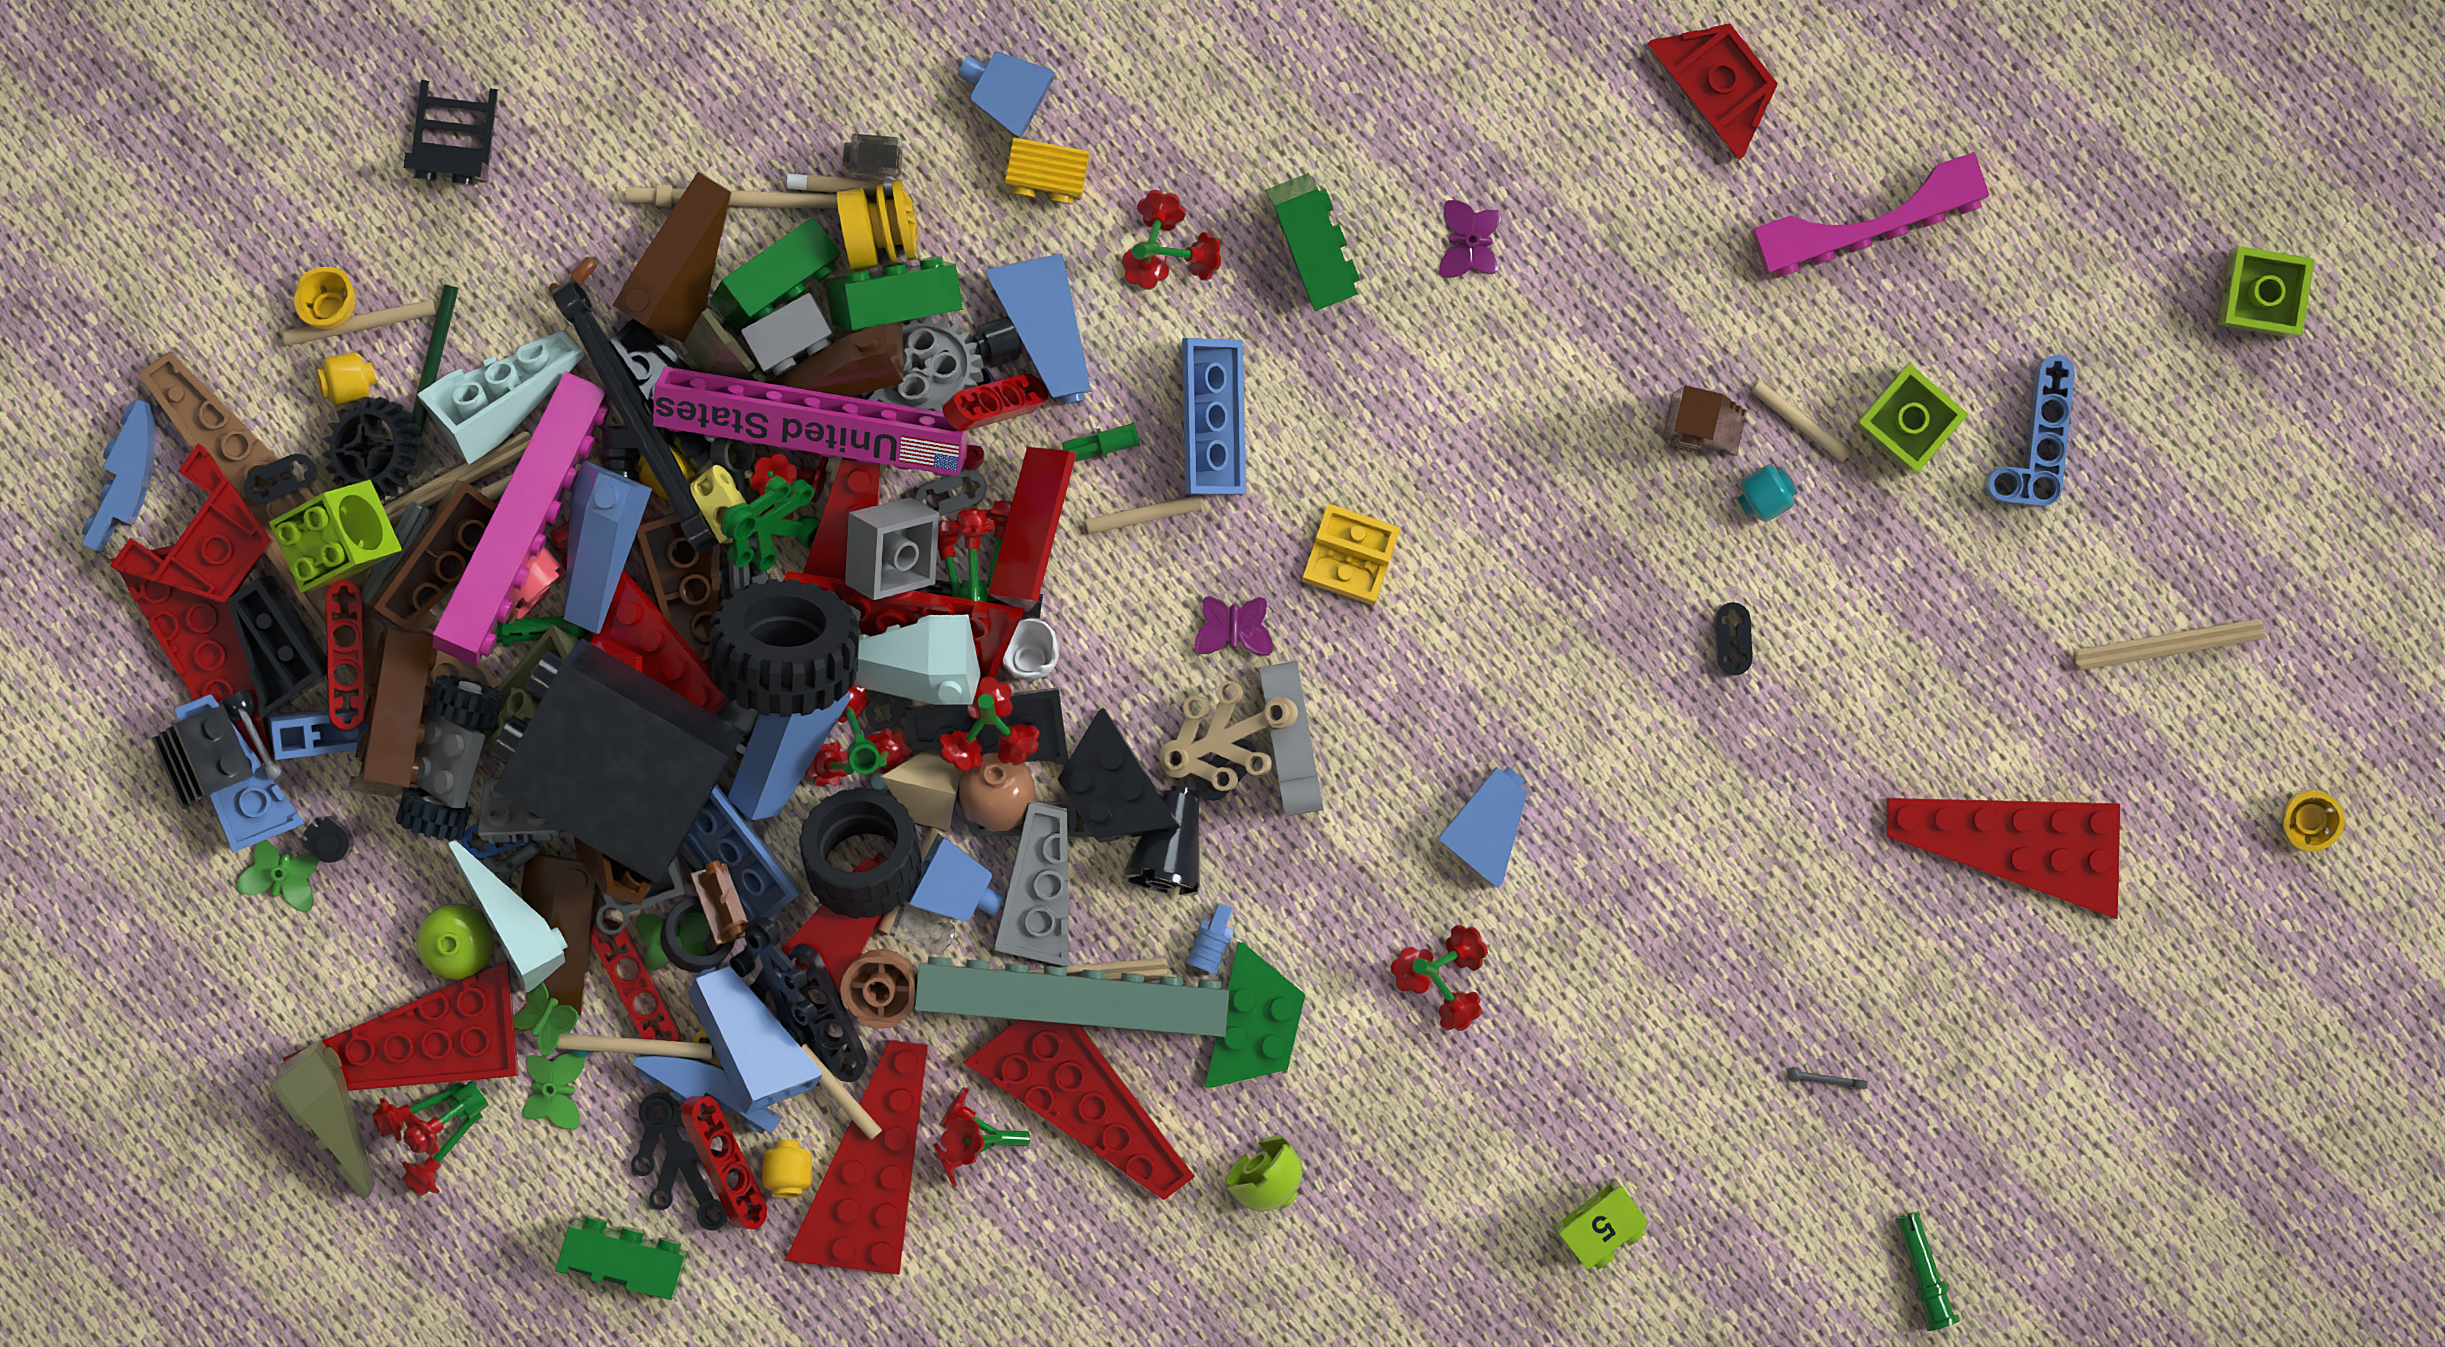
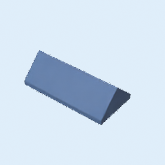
(1213, 416)
(756, 872)

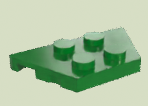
(1259, 1024)

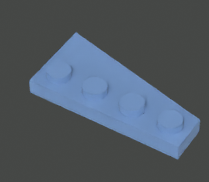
(253, 807)

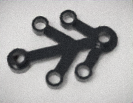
(762, 940)
(678, 1155)

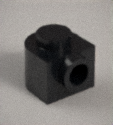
(998, 341)
(328, 840)

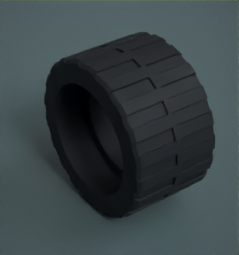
(852, 814)

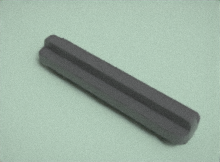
(406, 531)

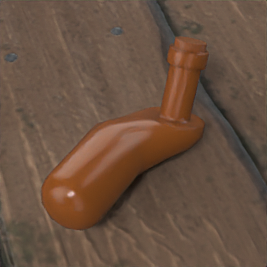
(581, 272)

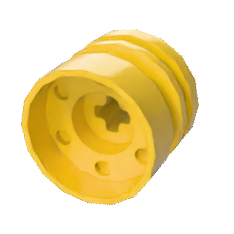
(877, 225)

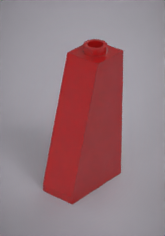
(836, 936)

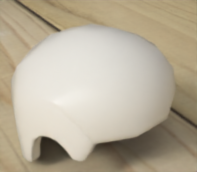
(1031, 650)

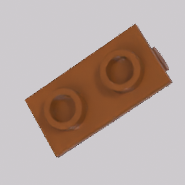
(720, 902)

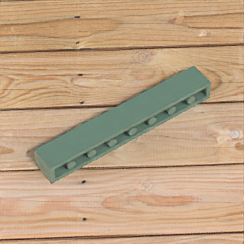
(1072, 999)

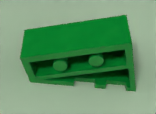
(775, 275)
(622, 1257)

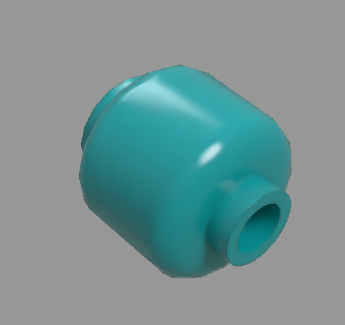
(1767, 493)

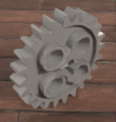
(923, 369)

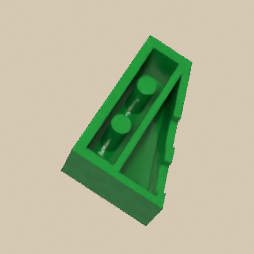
(1314, 241)
(893, 294)

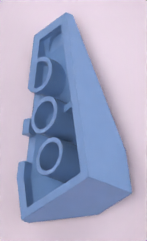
(601, 533)

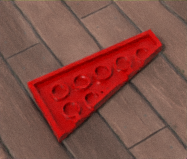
(990, 622)
(199, 644)
(666, 656)
(2043, 845)
(435, 1039)
(1076, 1088)
(866, 1190)

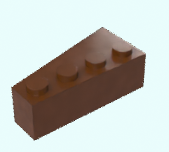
(1704, 421)
(435, 557)
(394, 713)

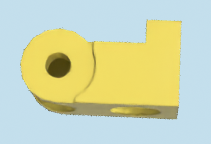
(714, 494)

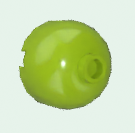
(455, 942)
(1267, 1178)

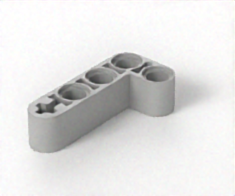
(1292, 745)

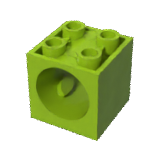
(335, 536)

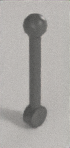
(1795, 1074)

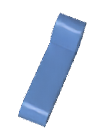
(2038, 430)

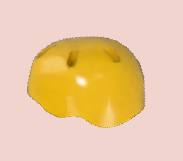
(330, 308)
(2311, 818)

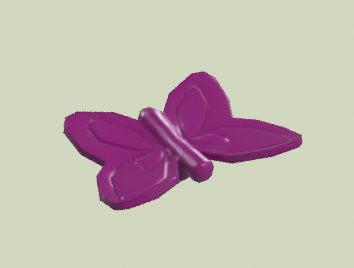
(1472, 242)
(1234, 622)

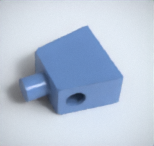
(1007, 89)
(954, 883)

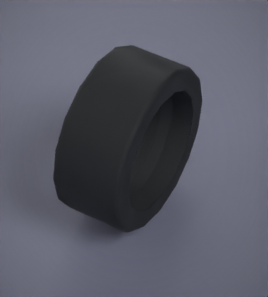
(678, 955)

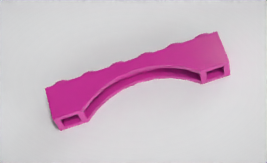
(1794, 240)

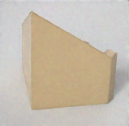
(926, 788)

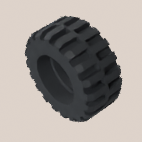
(783, 647)

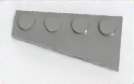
(1036, 900)

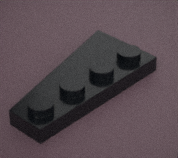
(644, 360)
(1035, 708)

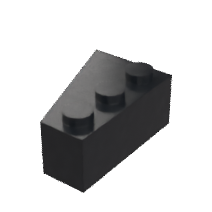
(277, 645)

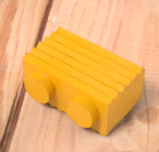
(1047, 170)

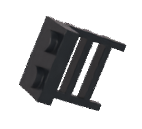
(459, 163)
(202, 756)

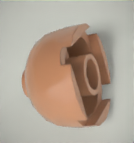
(996, 794)
(880, 988)

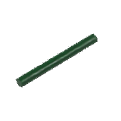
(435, 351)

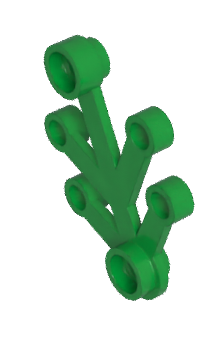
(744, 519)

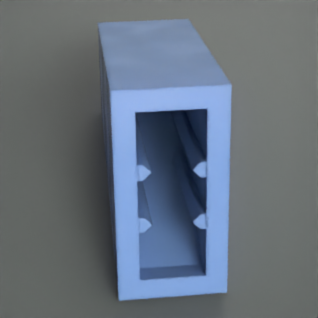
(1488, 824)

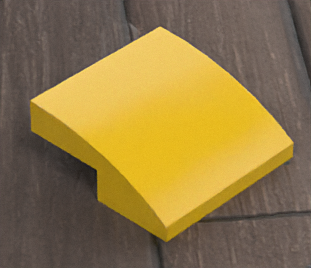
(1351, 554)

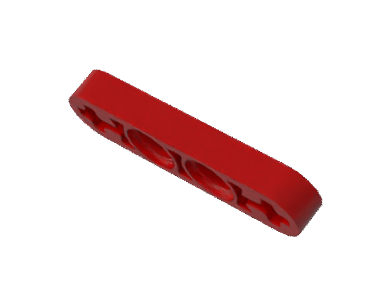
(996, 404)
(348, 656)
(631, 988)
(728, 1159)

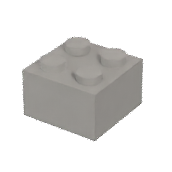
(789, 335)
(892, 548)

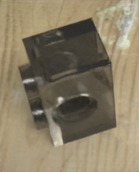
(873, 157)

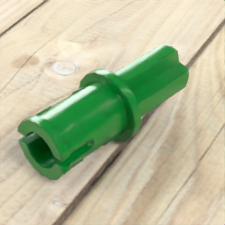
(1103, 442)

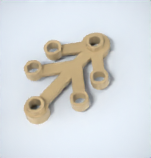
(1220, 737)

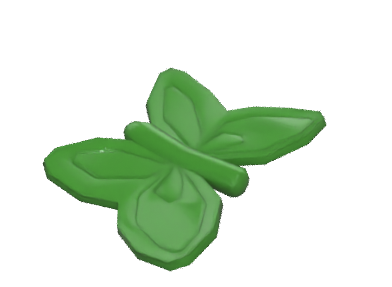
(280, 871)
(690, 937)
(545, 1019)
(550, 1089)

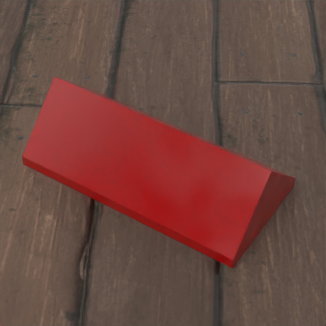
(1031, 526)

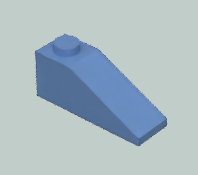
(311, 734)

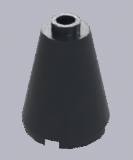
(1170, 857)

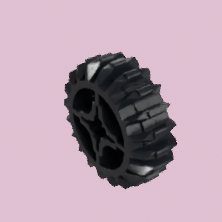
(361, 431)

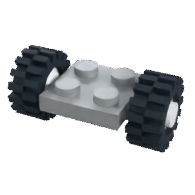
(449, 757)

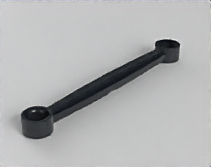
(577, 309)

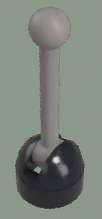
(240, 708)

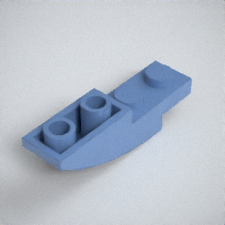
(132, 462)
(697, 1078)

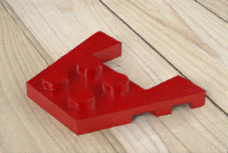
(215, 548)

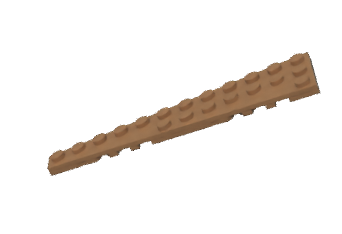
(238, 452)

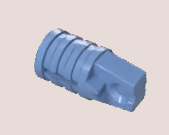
(1211, 941)

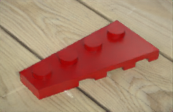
(853, 489)

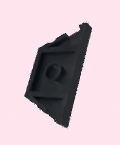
(1112, 785)

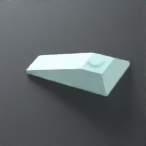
(488, 403)
(922, 661)
(523, 933)

